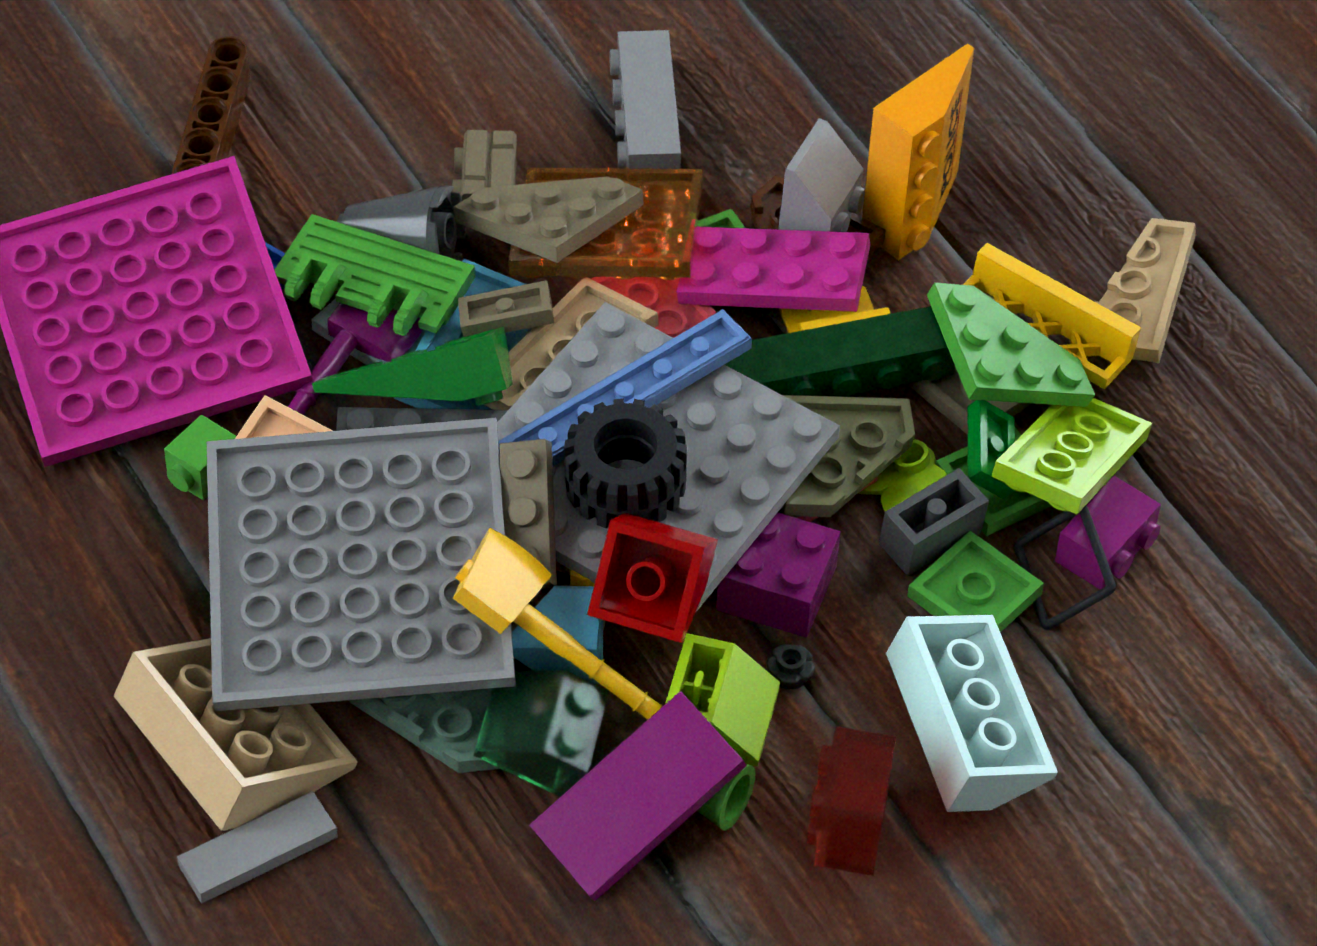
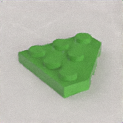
(1004, 355)

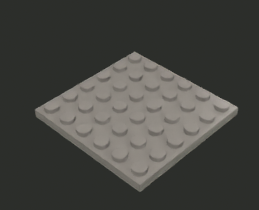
(741, 440)
(345, 563)

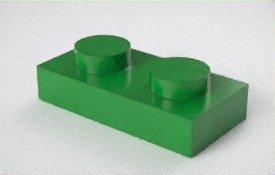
(989, 436)

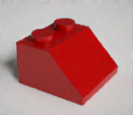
(651, 576)

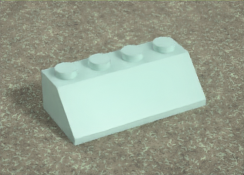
(969, 710)

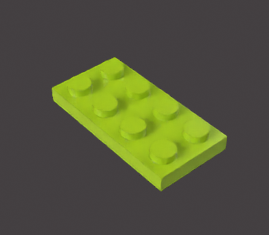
(1071, 453)

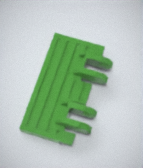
(373, 275)

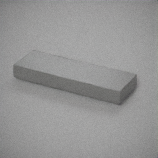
(257, 847)

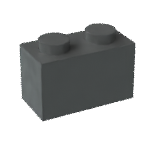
(932, 521)

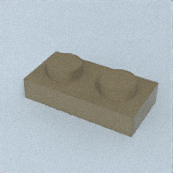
(510, 307)

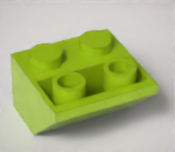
(728, 692)

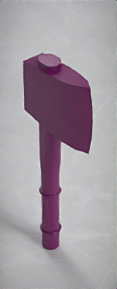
(352, 332)

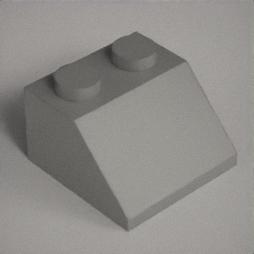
(821, 184)

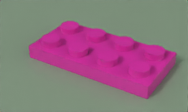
(776, 269)

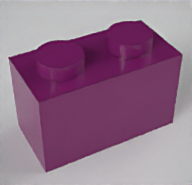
(1124, 524)

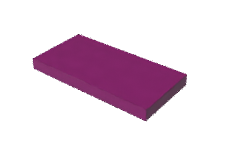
(637, 795)

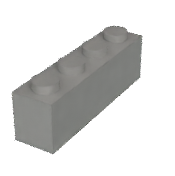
(646, 101)

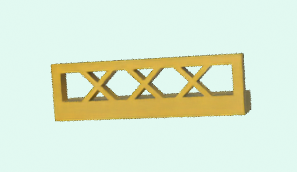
(1058, 311)

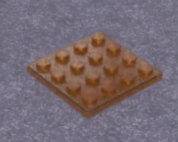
(646, 243)

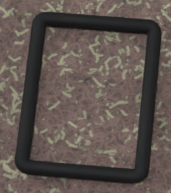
(1100, 556)

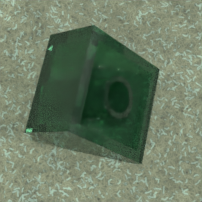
(543, 728)

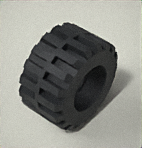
(625, 433)

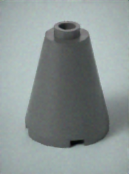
(414, 218)

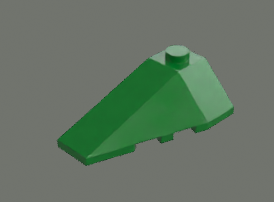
(454, 371)

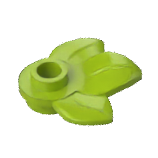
(906, 476)

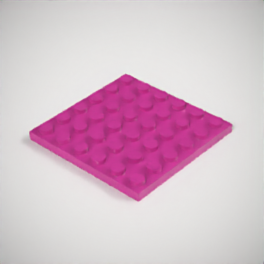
(144, 311)

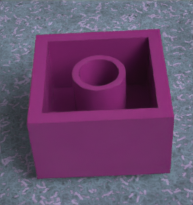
(782, 575)

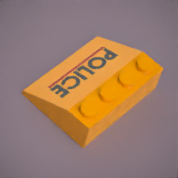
(916, 153)

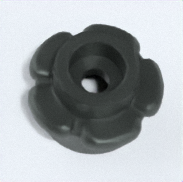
(789, 675)

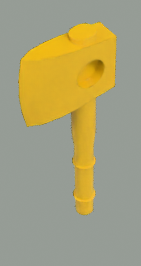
(498, 590)

